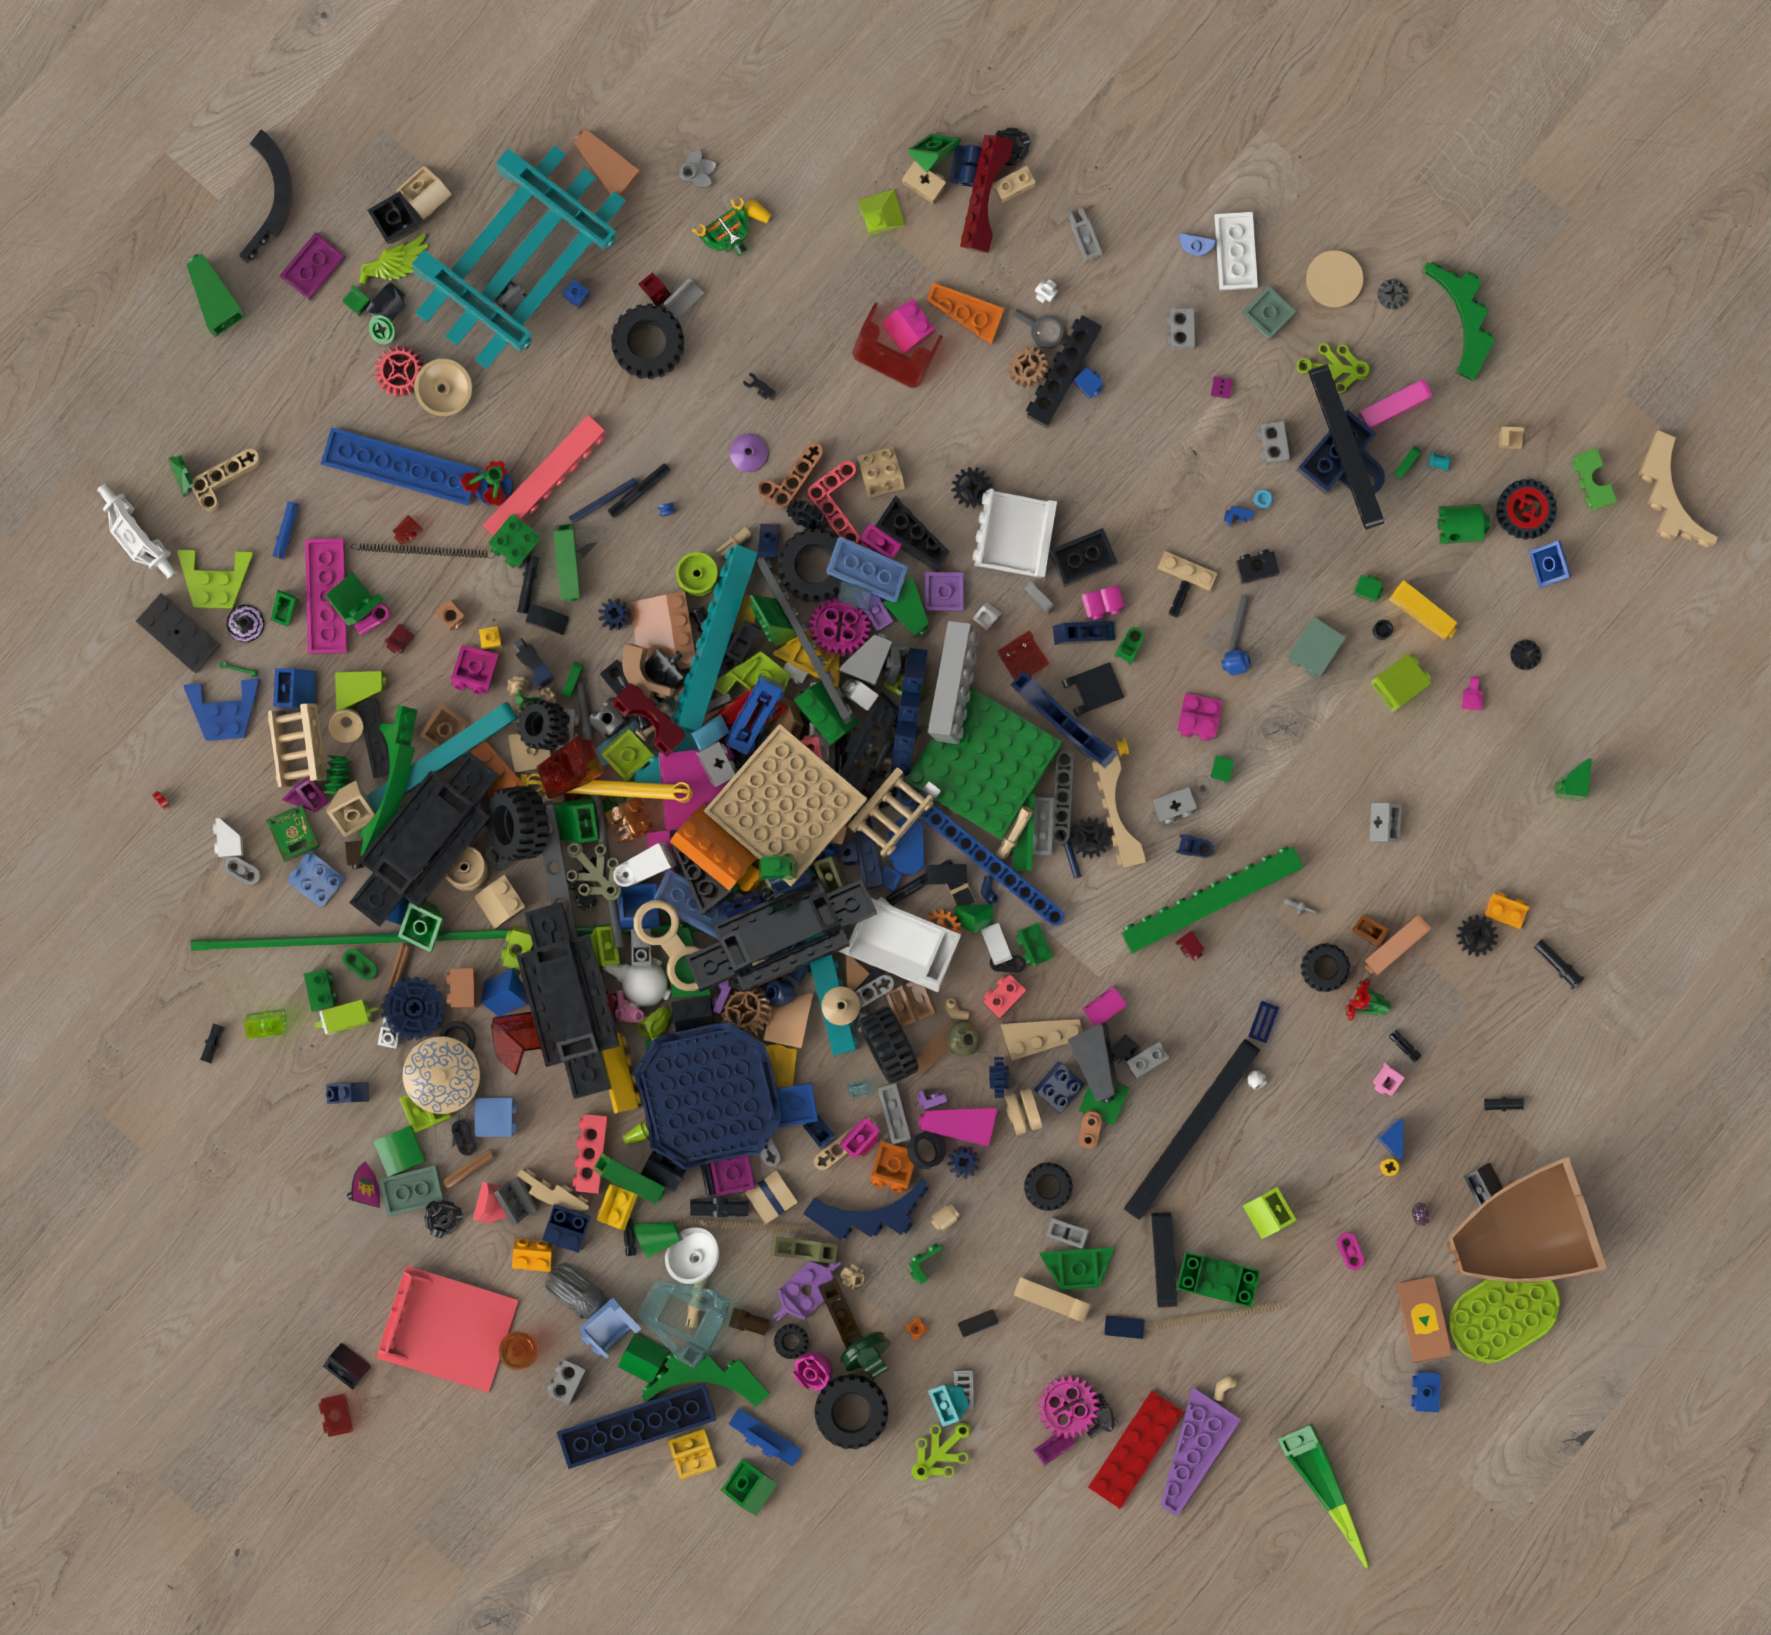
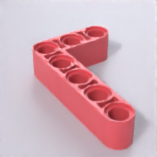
(825, 499)

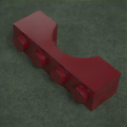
(634, 702)

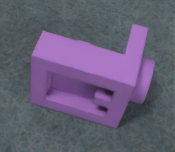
(935, 1099)

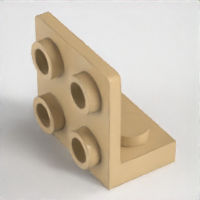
(881, 472)

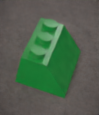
(822, 713)
(1575, 783)

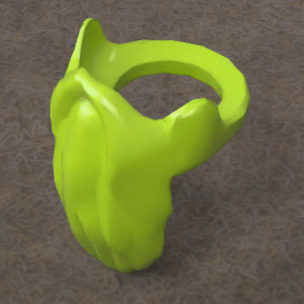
(656, 1023)

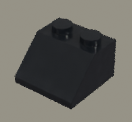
(692, 1013)
(663, 1171)

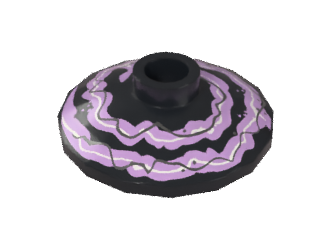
(251, 630)

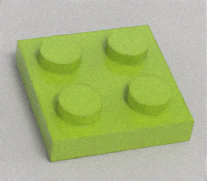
(627, 754)

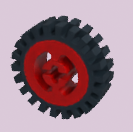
(1537, 525)

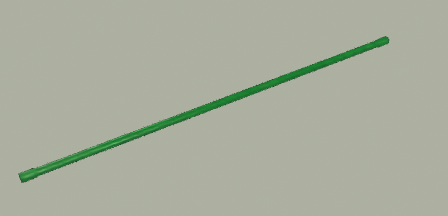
(206, 944)

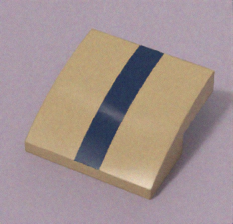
(771, 1197)

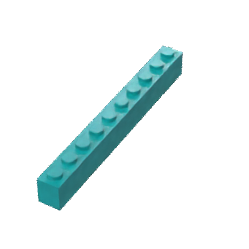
(714, 638)
(825, 979)

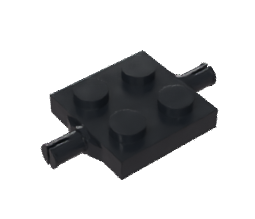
(664, 669)

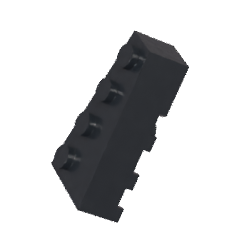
(912, 535)
(704, 887)

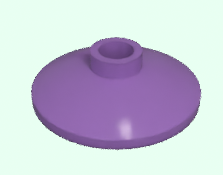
(748, 462)

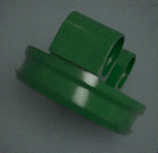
(866, 1354)

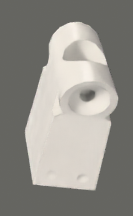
(644, 865)

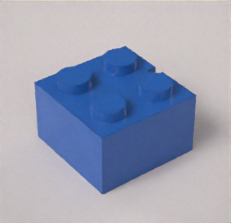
(631, 900)

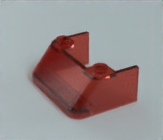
(888, 361)
(512, 1037)

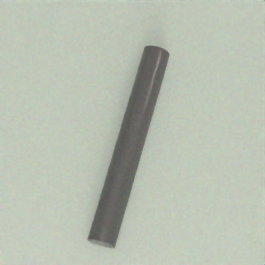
(1238, 623)

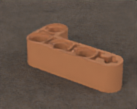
(794, 474)

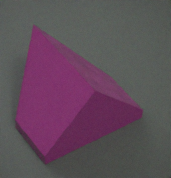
(308, 795)

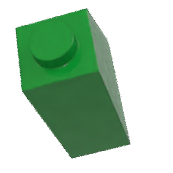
(909, 609)

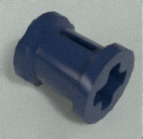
(798, 974)

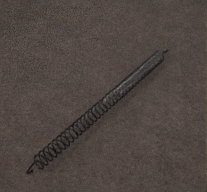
(424, 550)

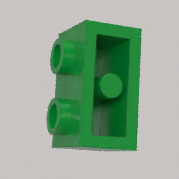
(320, 989)

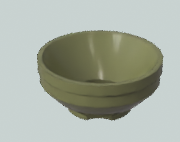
(955, 1038)

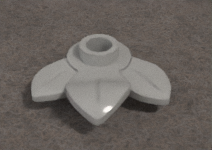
(700, 170)

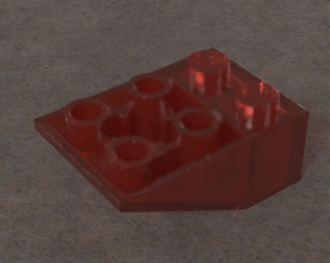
(569, 767)

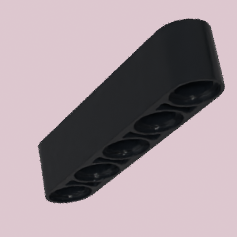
(1164, 1259)

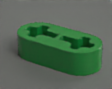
(1407, 462)
(572, 679)

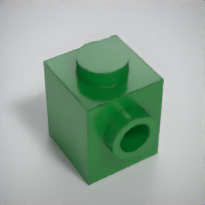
(1368, 588)

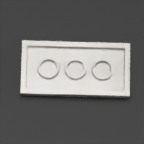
(1235, 251)

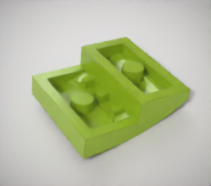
(418, 1117)

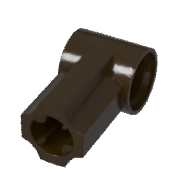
(744, 1321)

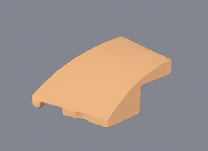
(789, 1021)

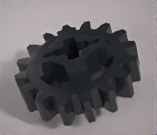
(963, 488)
(806, 514)
(1083, 831)
(1484, 938)

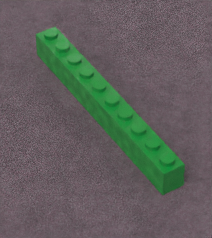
(1207, 902)

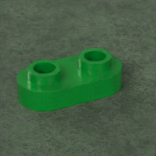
(360, 964)

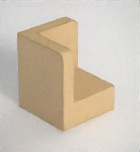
(1511, 437)

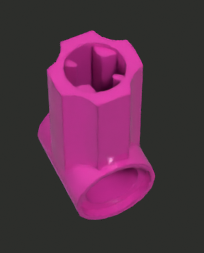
(371, 620)

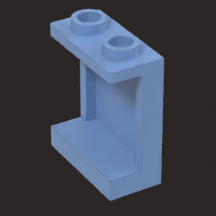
(607, 1327)

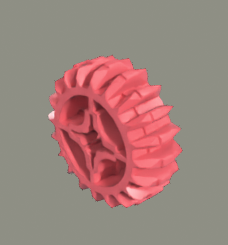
(394, 377)

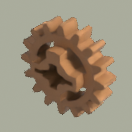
(1028, 367)

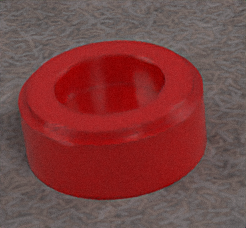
(160, 799)

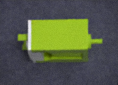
(345, 1017)

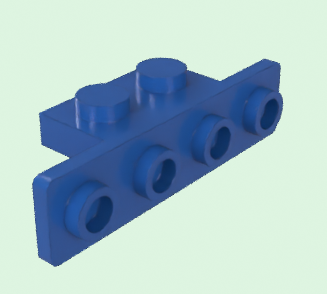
(761, 1435)

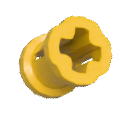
(1394, 1164)

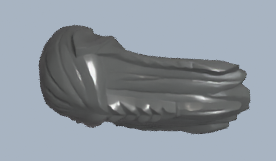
(575, 1291)

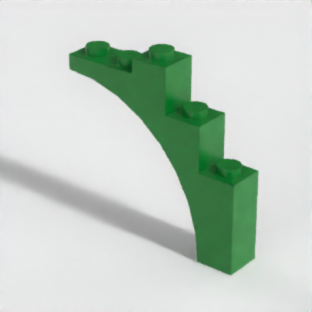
(1461, 291)
(736, 1377)

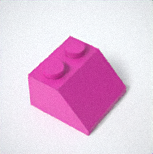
(908, 326)

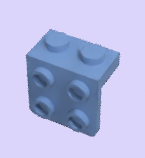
(315, 879)
(495, 1117)

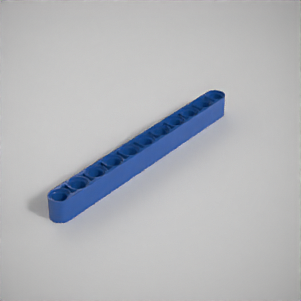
(990, 859)

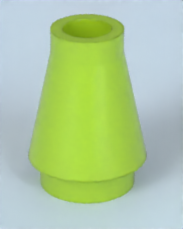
(637, 1134)

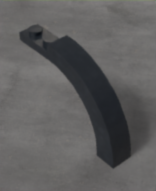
(282, 195)

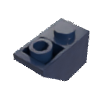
(347, 1092)

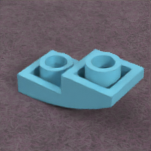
(710, 732)

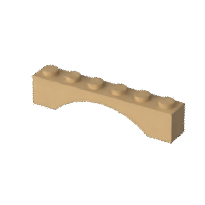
(1129, 848)

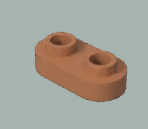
(1089, 1129)

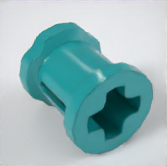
(1439, 461)

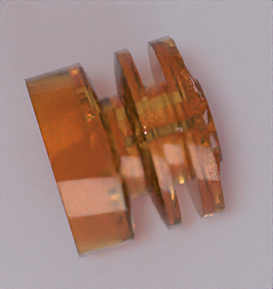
(629, 820)

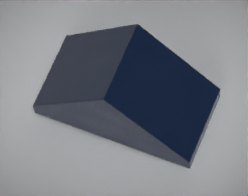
(819, 1132)

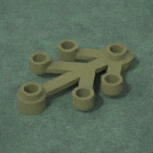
(596, 873)

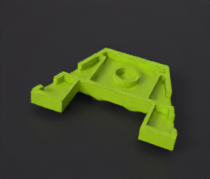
(214, 588)
(749, 672)

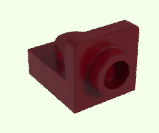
(654, 289)
(399, 639)

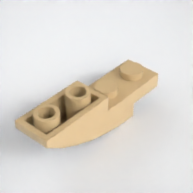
(560, 1195)

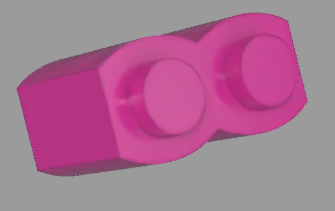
(1103, 602)

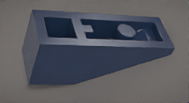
(1083, 632)

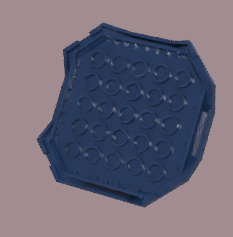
(708, 1094)

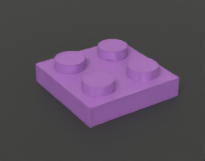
(943, 591)

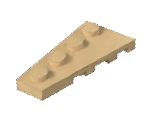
(1034, 1037)

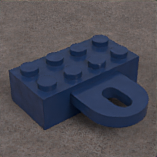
(1323, 464)

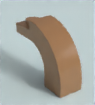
(634, 670)

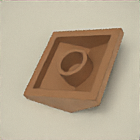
(443, 726)

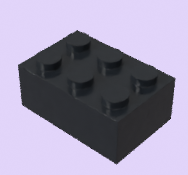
(1083, 557)

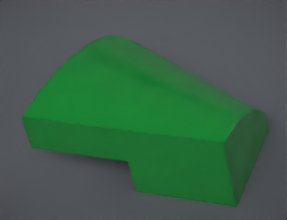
(657, 1236)

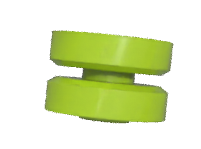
(701, 585)

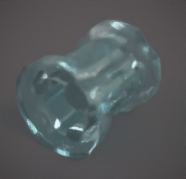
(858, 1089)

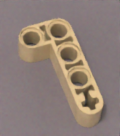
(227, 476)
(1052, 1299)

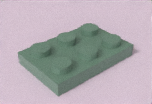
(411, 1190)

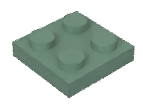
(1268, 312)

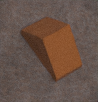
(1370, 930)

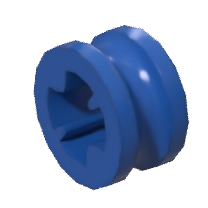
(666, 509)

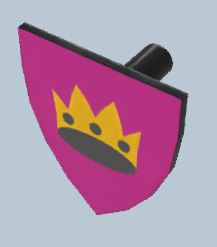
(365, 1187)

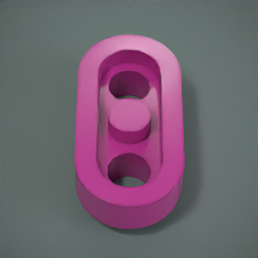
(1350, 1251)

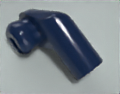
(986, 891)

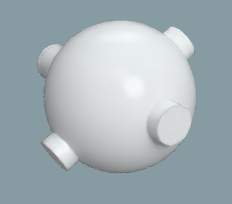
(642, 985)

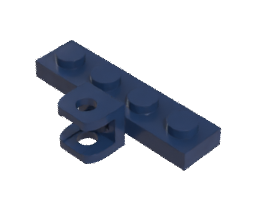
(865, 853)

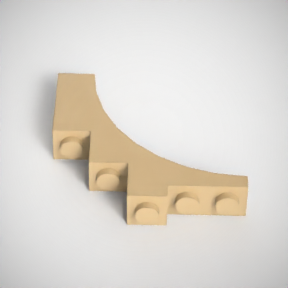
(1663, 496)

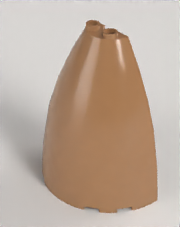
(1530, 1231)

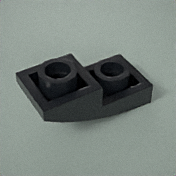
(946, 874)

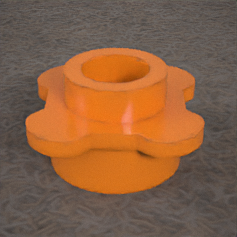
(916, 1333)

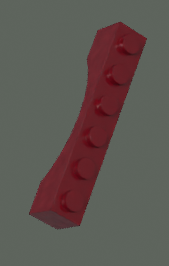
(977, 230)

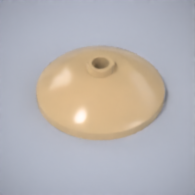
(456, 383)

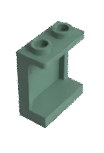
(1316, 647)

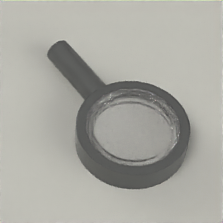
(1045, 331)

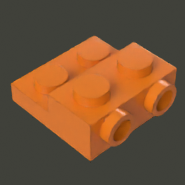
(892, 1168)

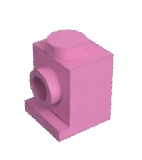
(1394, 1080)

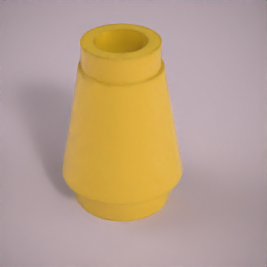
(757, 211)

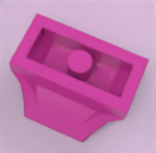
(860, 1138)

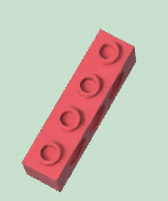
(598, 1123)

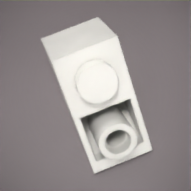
(858, 693)
(228, 842)

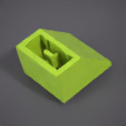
(1269, 1212)

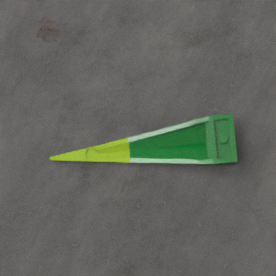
(1311, 1460)

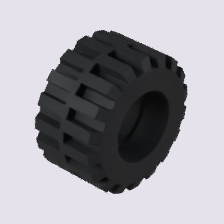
(554, 725)
(1311, 977)
(1055, 1202)

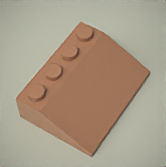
(665, 625)

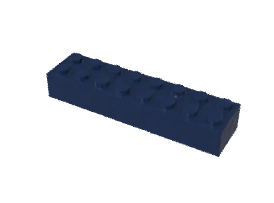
(636, 1425)

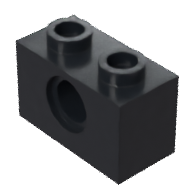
(1248, 574)

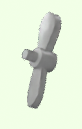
(1301, 907)

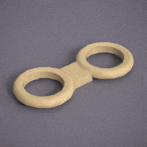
(670, 941)

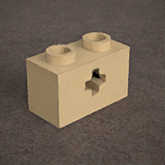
(1014, 184)
(928, 191)

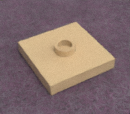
(523, 756)

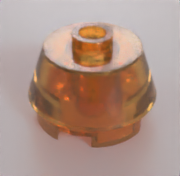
(518, 1350)

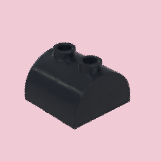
(394, 218)

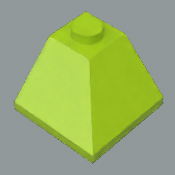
(881, 212)

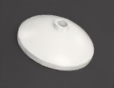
(682, 1256)

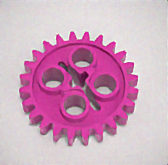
(821, 625)
(1075, 1423)

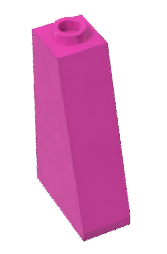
(1396, 404)
(962, 1124)

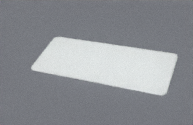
(930, 789)

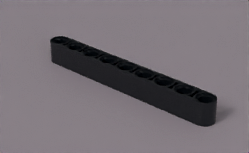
(1346, 446)

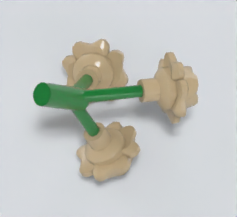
(518, 686)

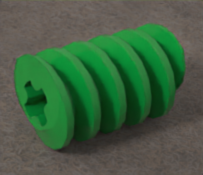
(337, 774)

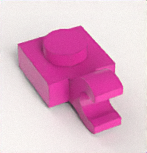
(1472, 698)

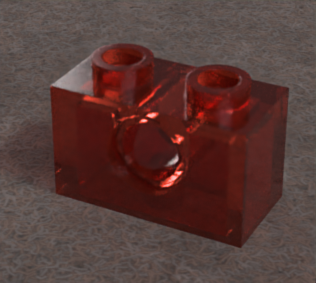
(338, 1403)

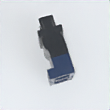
(529, 657)

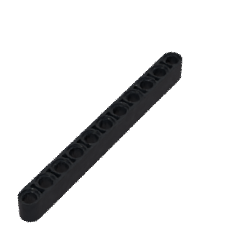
(1192, 1129)

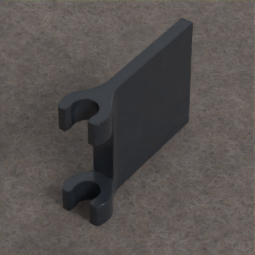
(1095, 687)

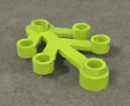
(1337, 367)
(938, 1454)

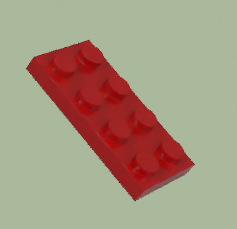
(733, 709)

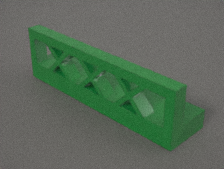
(1024, 849)

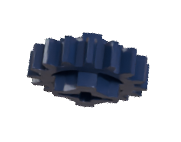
(999, 1077)

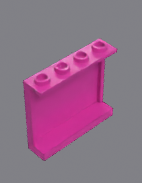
(687, 768)

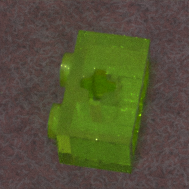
(265, 1024)

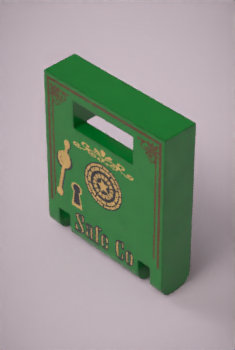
(291, 829)

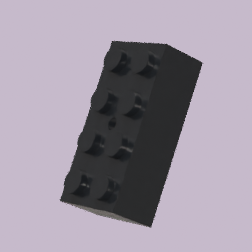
(191, 646)

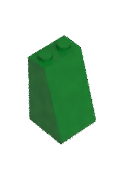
(215, 300)

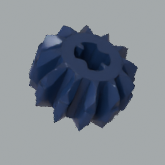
(608, 618)
(962, 1168)

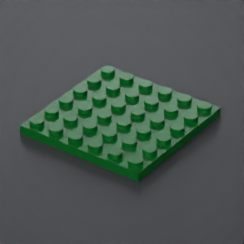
(990, 768)

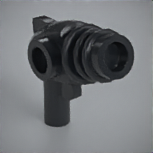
(1106, 1418)

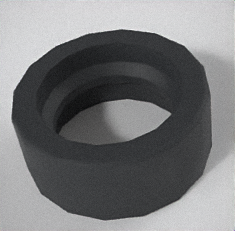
(471, 1035)
(915, 1158)

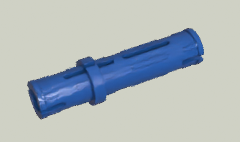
(285, 530)

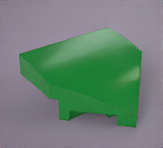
(181, 474)

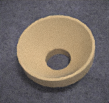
(345, 733)

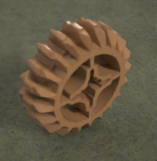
(741, 1003)

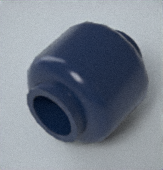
(780, 992)

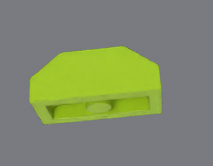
(604, 946)

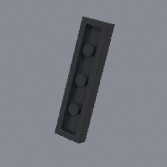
(374, 738)

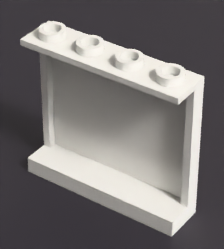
(1014, 534)

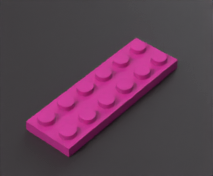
(323, 572)

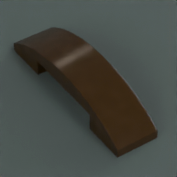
(840, 1312)

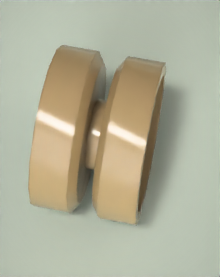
(475, 874)
(1023, 1111)

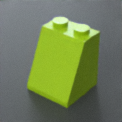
(1401, 682)

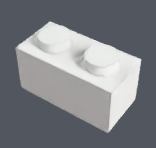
(796, 674)

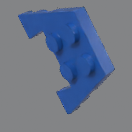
(223, 719)

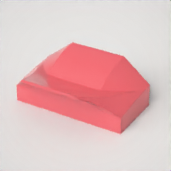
(488, 1207)

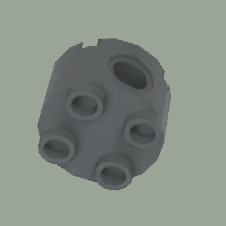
(510, 298)
(601, 722)

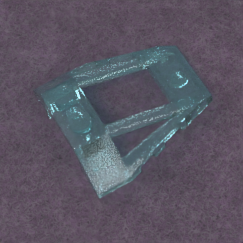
(701, 1343)

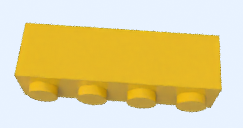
(621, 1080)

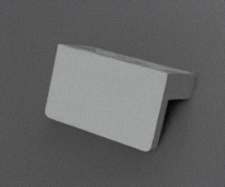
(683, 298)

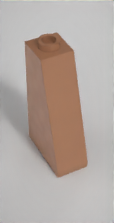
(607, 165)
(1396, 945)

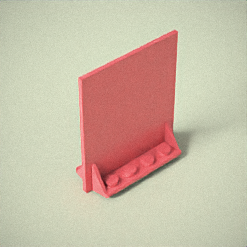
(446, 1328)

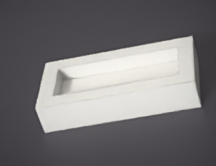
(996, 944)

